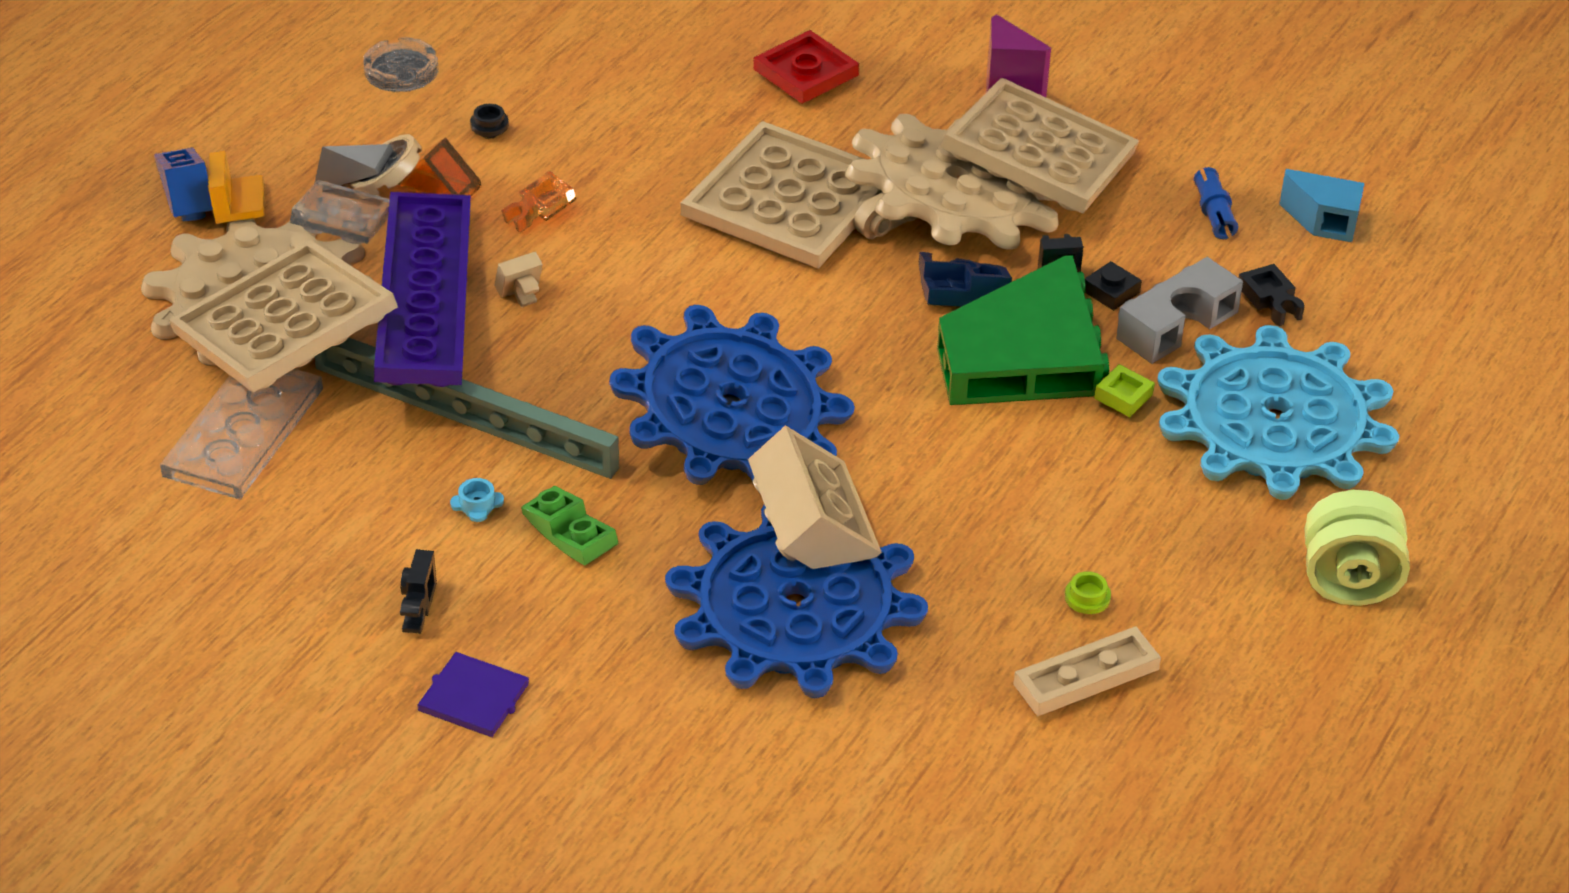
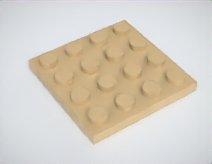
(1040, 145)
(781, 195)
(283, 315)

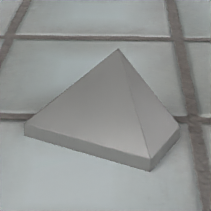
(351, 163)

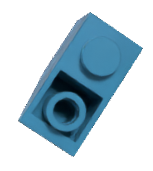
(1322, 203)

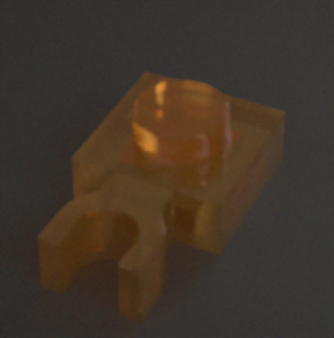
(541, 198)

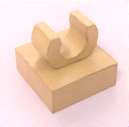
(519, 277)

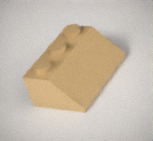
(811, 502)

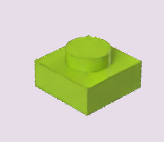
(1124, 390)

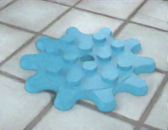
(1320, 408)

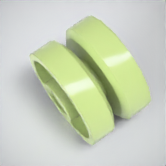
(1356, 547)

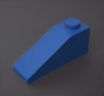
(184, 183)

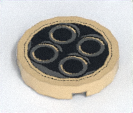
(397, 167)

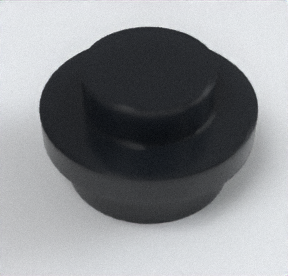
(489, 120)

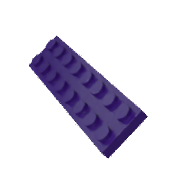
(428, 278)

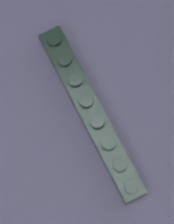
(485, 411)

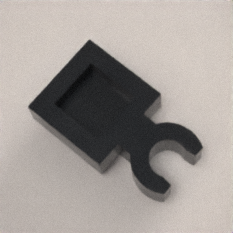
(1272, 289)
(419, 587)

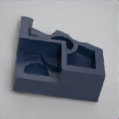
(959, 280)

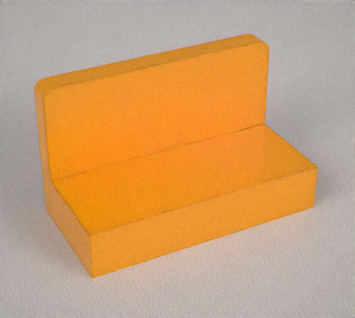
(235, 197)

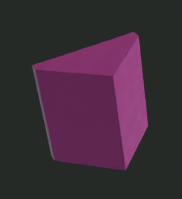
(1017, 57)

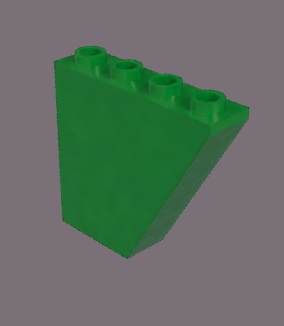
(1024, 341)

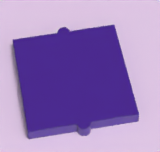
(473, 694)

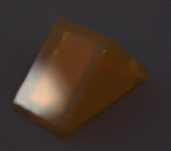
(442, 172)

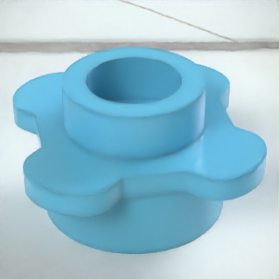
(476, 499)

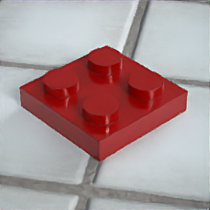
(806, 66)

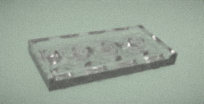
(240, 433)

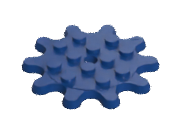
(695, 369)
(748, 610)

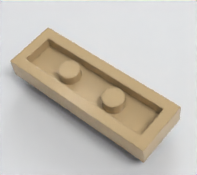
(1086, 671)

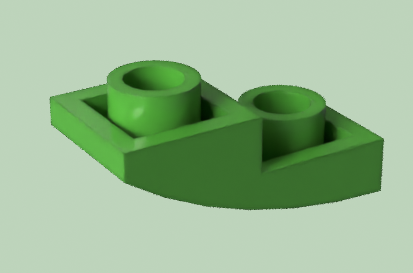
(566, 525)

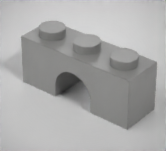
(1156, 319)

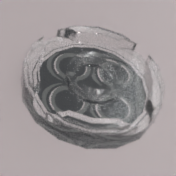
(400, 65)

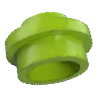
(1088, 593)

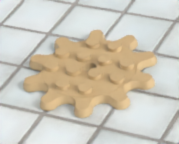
(924, 184)
(218, 262)

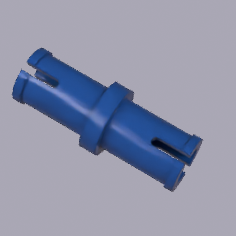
(1215, 203)

